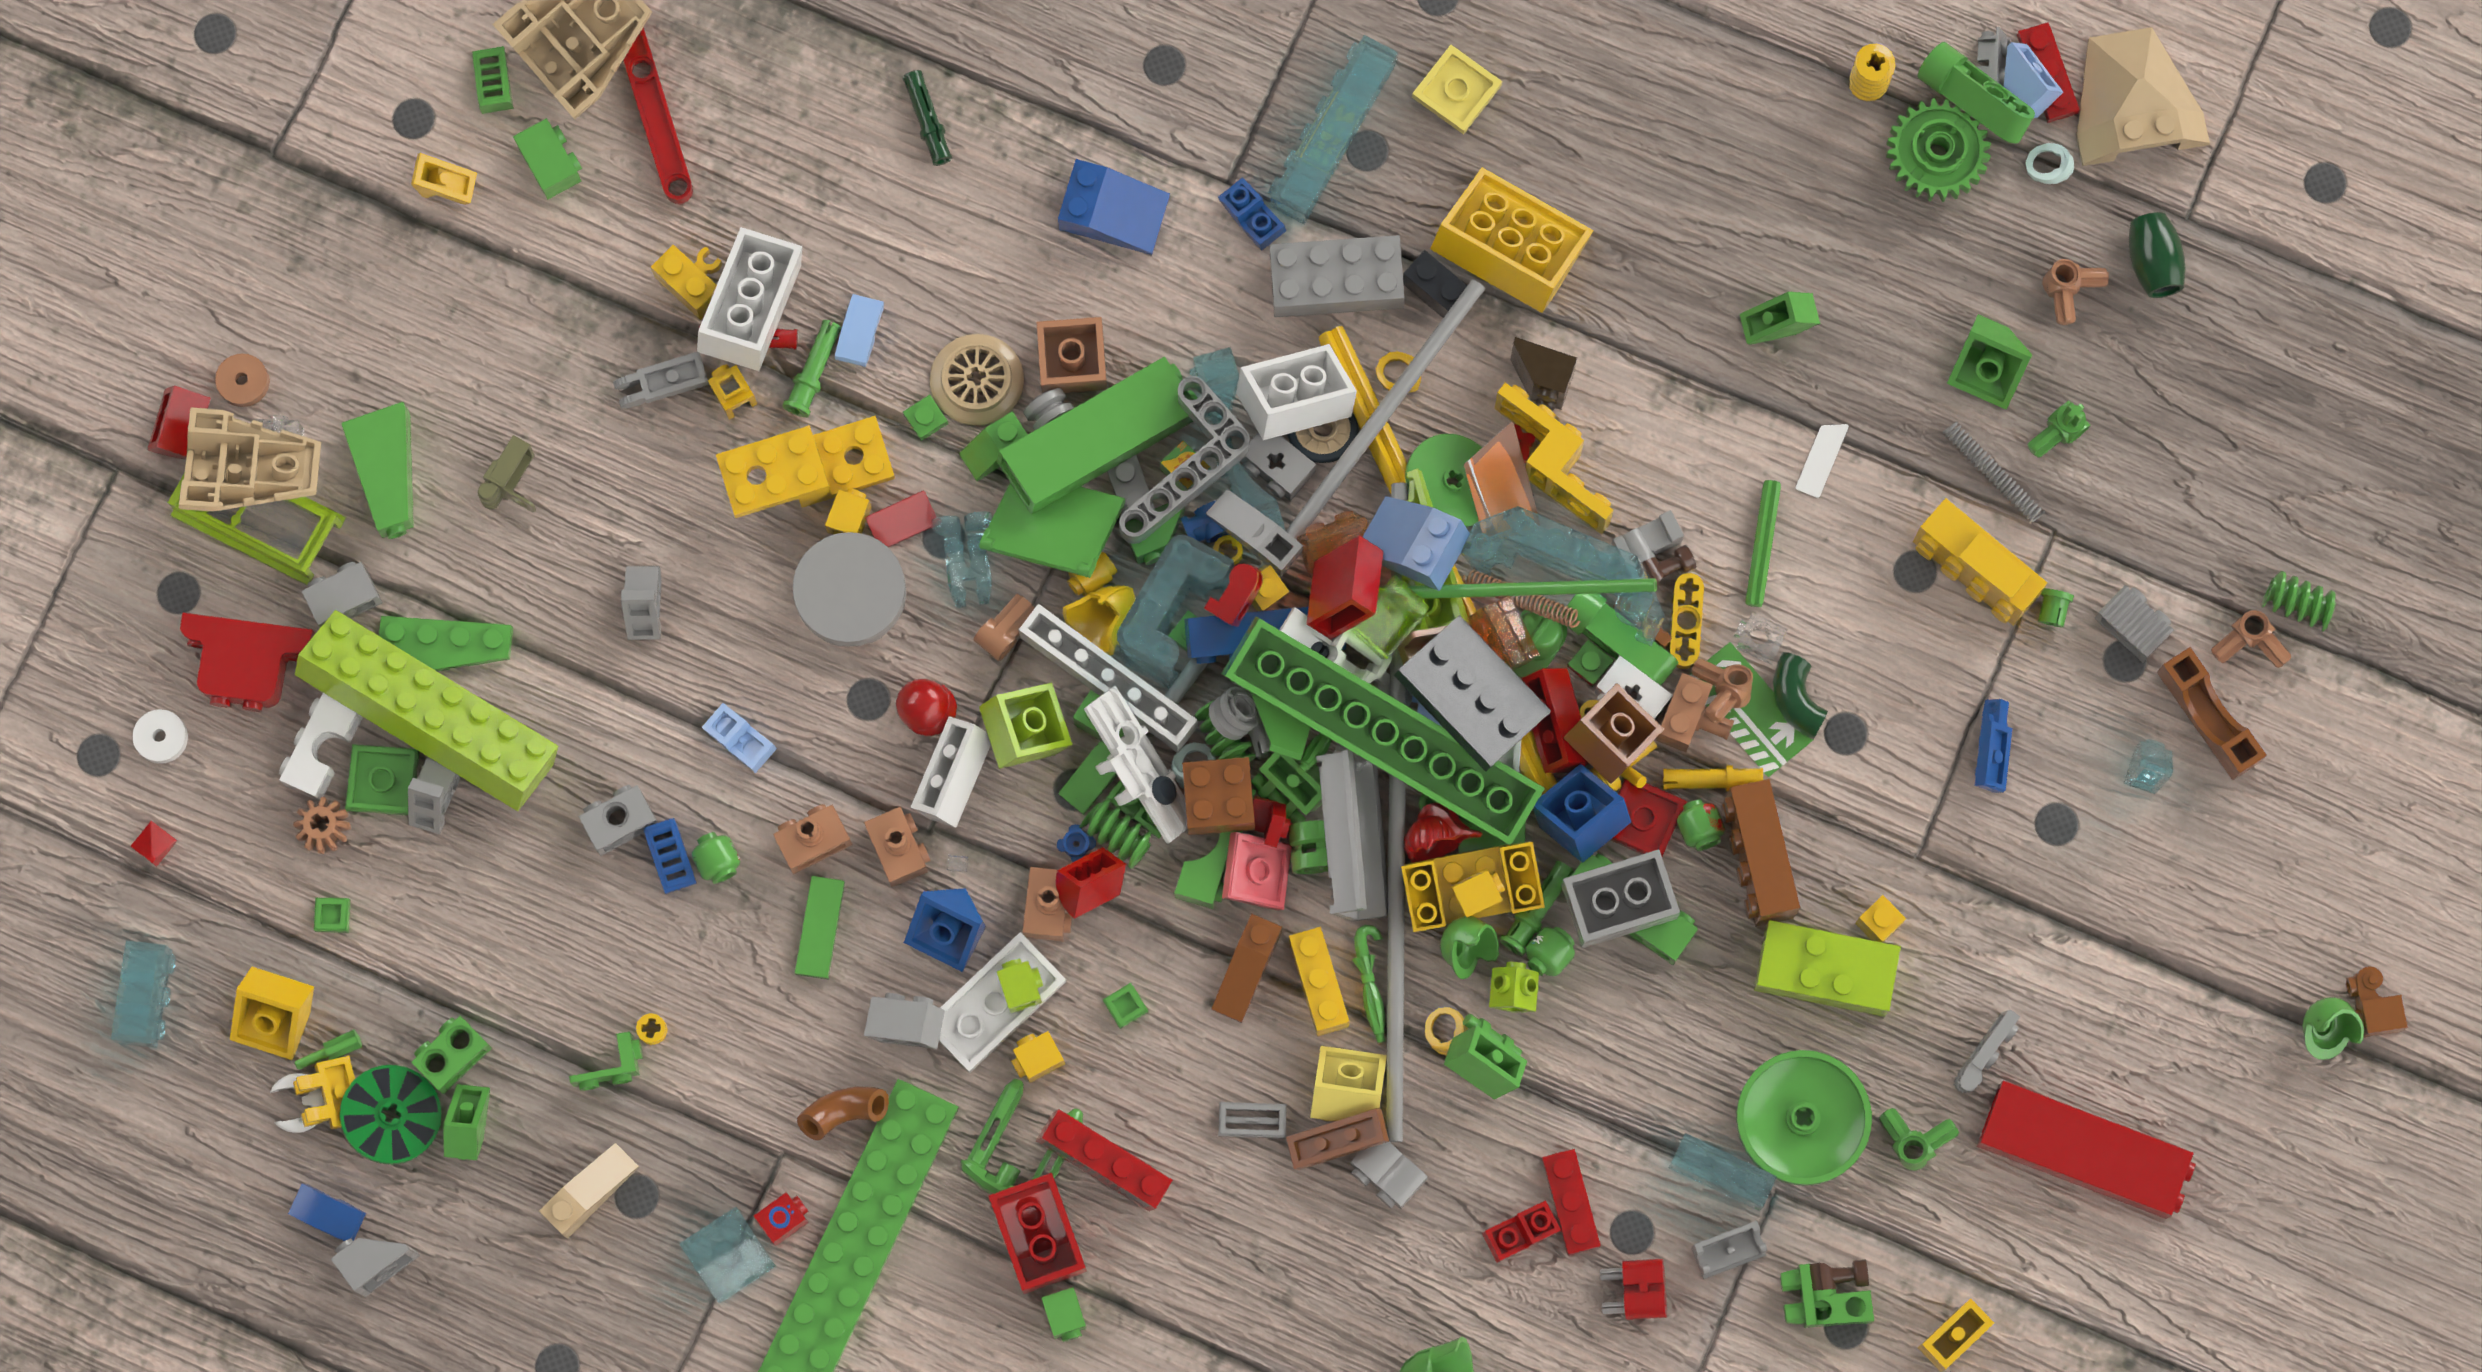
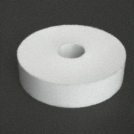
(149, 726)

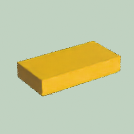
(1994, 566)

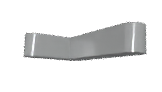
(1192, 467)

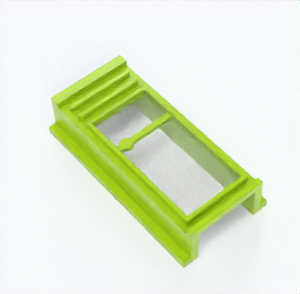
(274, 533)

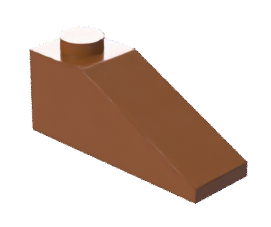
(1247, 967)

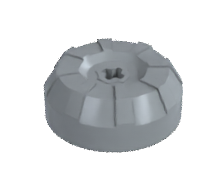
(849, 589)

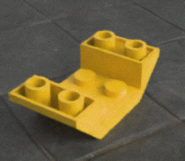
(1431, 881)

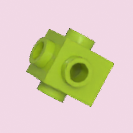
(1514, 988)

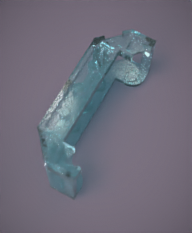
(1568, 552)

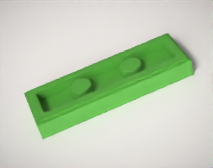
(820, 927)

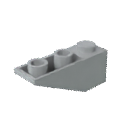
(1255, 532)

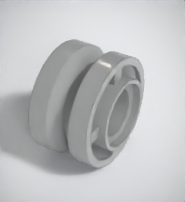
(1047, 407)
(1234, 713)

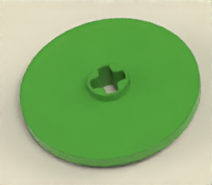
(1444, 458)

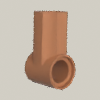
(1001, 633)

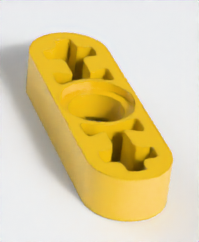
(1696, 598)

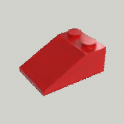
(1037, 1233)

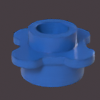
(1076, 834)

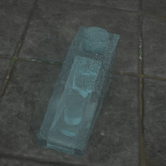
(2149, 766)

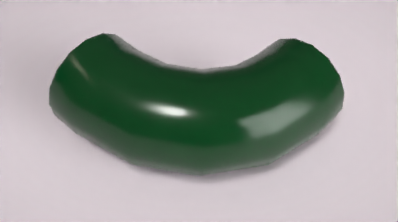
(1792, 696)

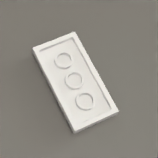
(978, 1013)

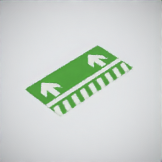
(1759, 724)

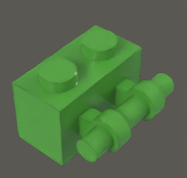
(1300, 789)
(1486, 1058)

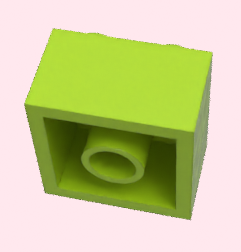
(1025, 725)

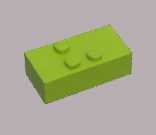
(1827, 968)

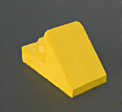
(443, 179)

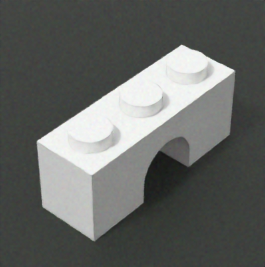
(303, 770)

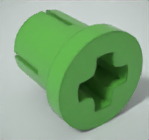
(2054, 607)

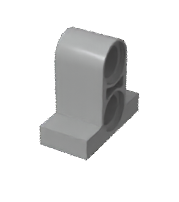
(642, 602)
(430, 796)

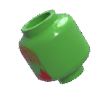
(1701, 825)

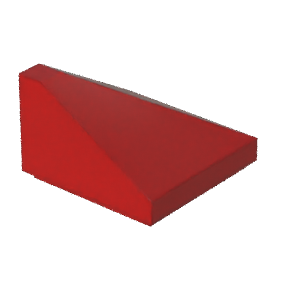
(153, 843)

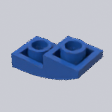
(1252, 214)
(326, 1213)

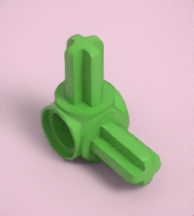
(2063, 426)
(1905, 1138)

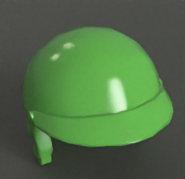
(1467, 942)
(2330, 1026)

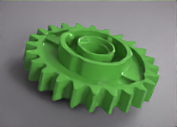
(1938, 172)

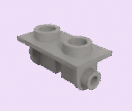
(1993, 50)

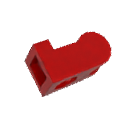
(1238, 596)

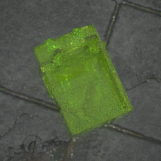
(1396, 616)

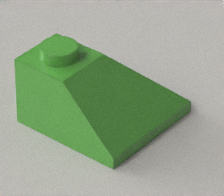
(1990, 363)

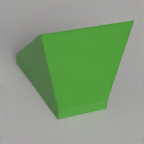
(1284, 731)

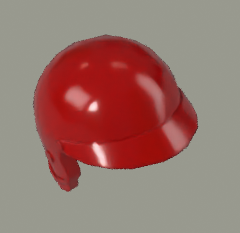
(925, 706)

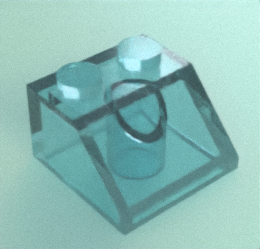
(727, 1255)

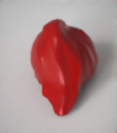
(1436, 833)

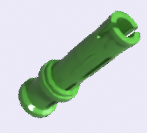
(807, 381)
(1529, 922)

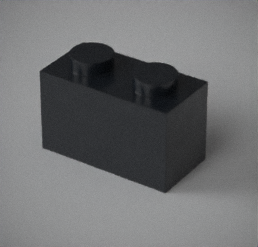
(1433, 283)

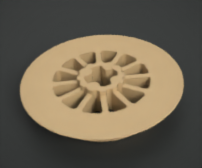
(973, 412)

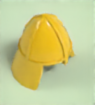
(1100, 615)

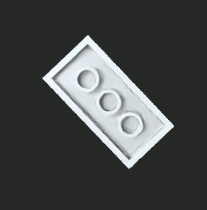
(749, 299)

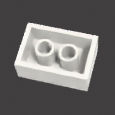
(1296, 392)

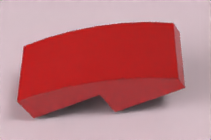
(1521, 1231)

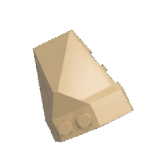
(574, 43)
(2134, 99)
(244, 463)

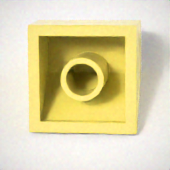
(1347, 1083)

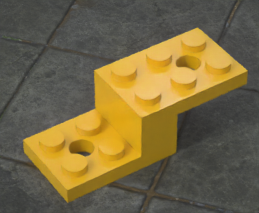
(1554, 457)
(804, 466)

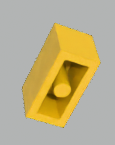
(1956, 1335)

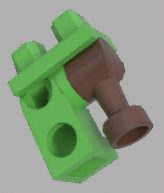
(1819, 1298)

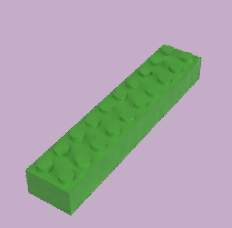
(1380, 730)

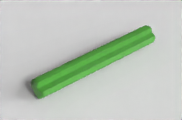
(1763, 543)

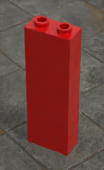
(2086, 1150)

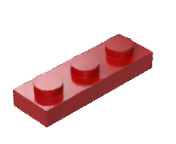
(2044, 46)
(1571, 1202)

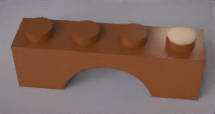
(2193, 691)

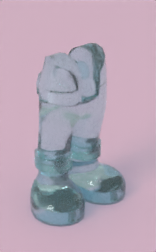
(950, 529)

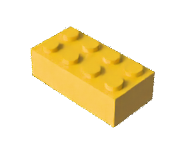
(1945, 538)

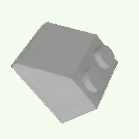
(371, 1263)

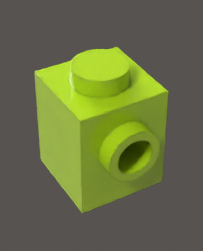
(1020, 984)

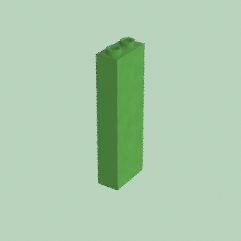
(1096, 435)

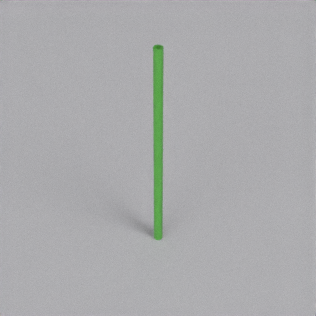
(1537, 588)

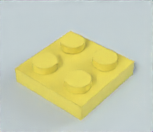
(1457, 89)

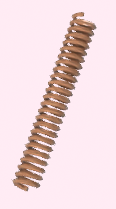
(1533, 608)

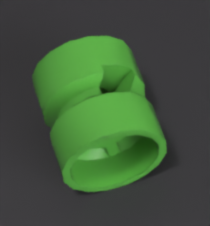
(1308, 836)

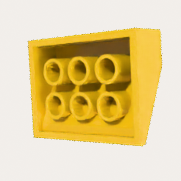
(1511, 239)

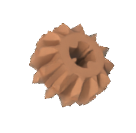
(313, 835)

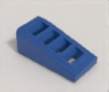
(661, 828)

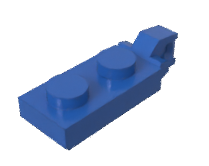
(1993, 747)

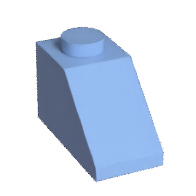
(2029, 78)

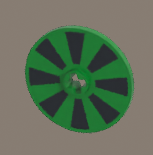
(378, 1091)

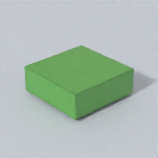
(332, 915)
(1125, 1005)

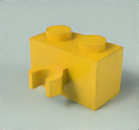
(687, 279)

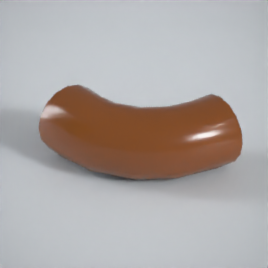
(840, 1107)

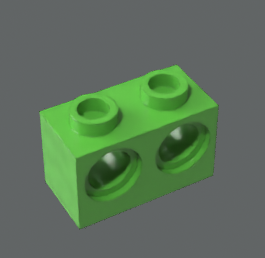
(457, 1061)

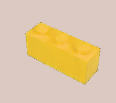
(1318, 981)

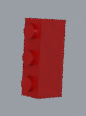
(1556, 692)

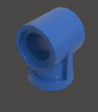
(1201, 526)

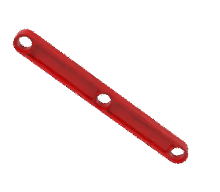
(657, 120)

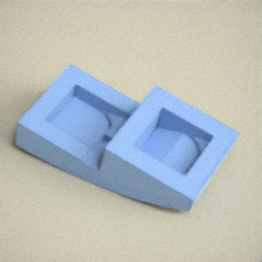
(859, 330)
(739, 737)

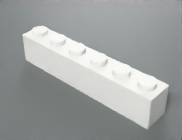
(1102, 672)

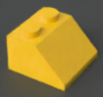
(271, 1012)

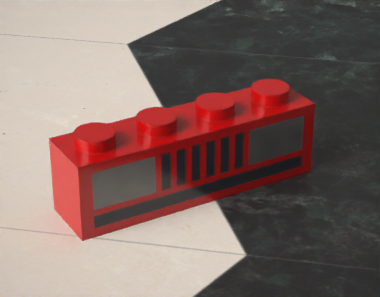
(1104, 1160)

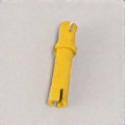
(1710, 777)

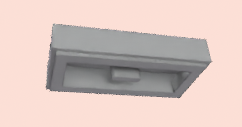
(1247, 1133)

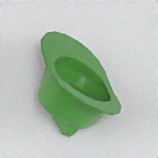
(1547, 637)

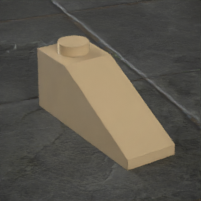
(588, 1190)

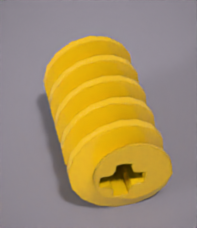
(1871, 72)

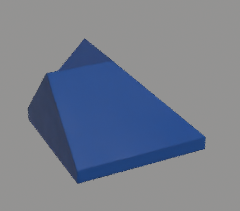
(946, 927)

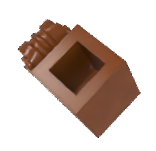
(2377, 1013)

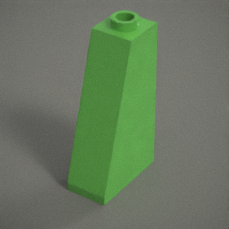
(384, 464)

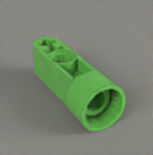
(1976, 93)
(1618, 639)

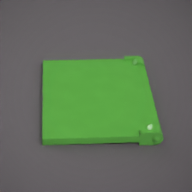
(1059, 536)

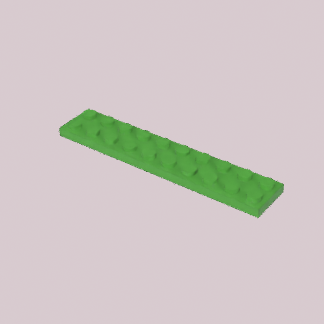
(861, 1232)

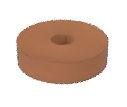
(238, 366)

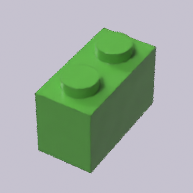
(548, 159)

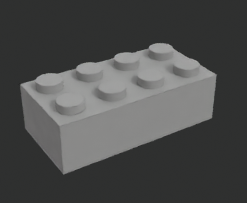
(1337, 276)

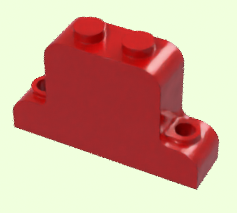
(242, 658)

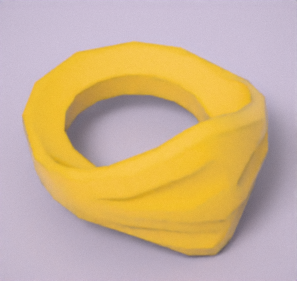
(1390, 357)
(1442, 1048)

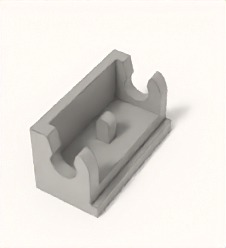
(1729, 1250)

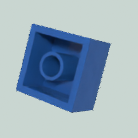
(1581, 813)

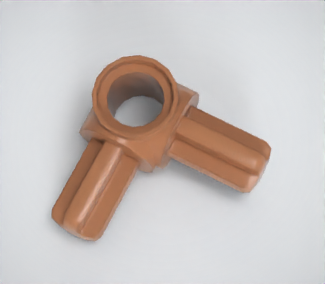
(2076, 279)
(2240, 638)
(1732, 687)

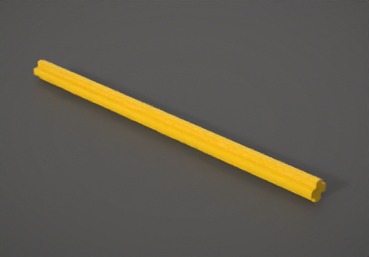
(1392, 468)

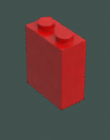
(1345, 587)

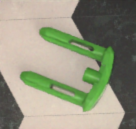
(1007, 1175)

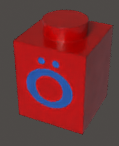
(782, 1218)

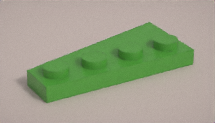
(448, 643)

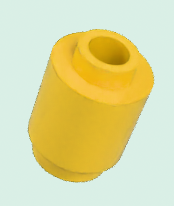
(1101, 576)

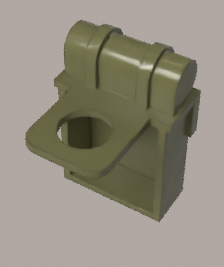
(505, 474)

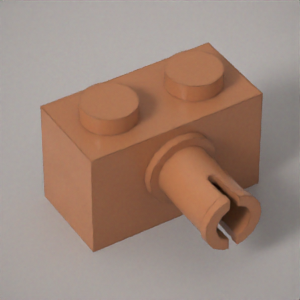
(1688, 715)
(812, 838)
(897, 847)
(1044, 913)

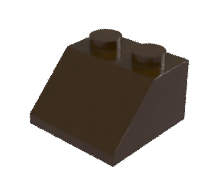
(1543, 372)

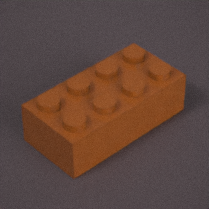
(1761, 853)

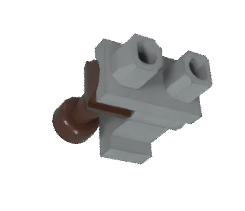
(1656, 538)

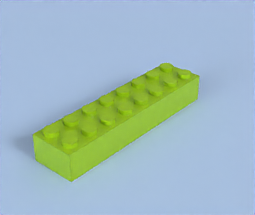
(426, 710)

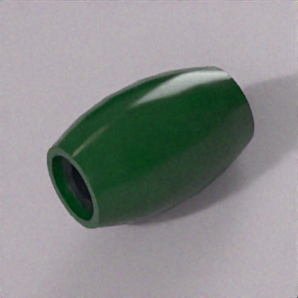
(2157, 255)

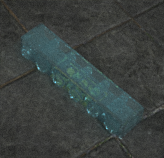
(1333, 128)

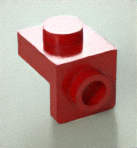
(1270, 820)

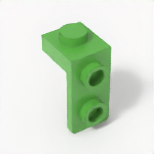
(629, 1051)

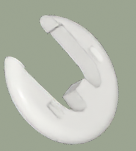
(313, 1099)

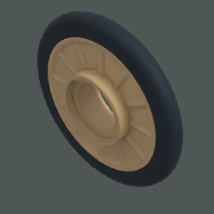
(1326, 448)

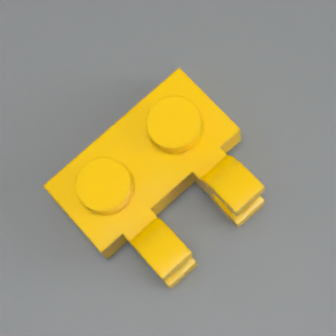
(333, 1079)

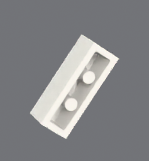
(952, 772)

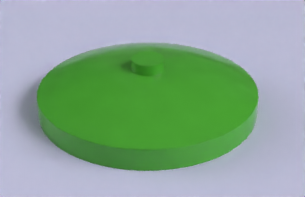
(1804, 1117)

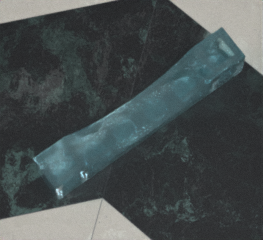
(1221, 375)

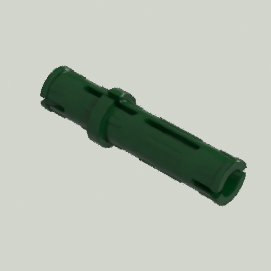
(931, 130)

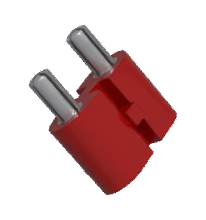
(1643, 1289)

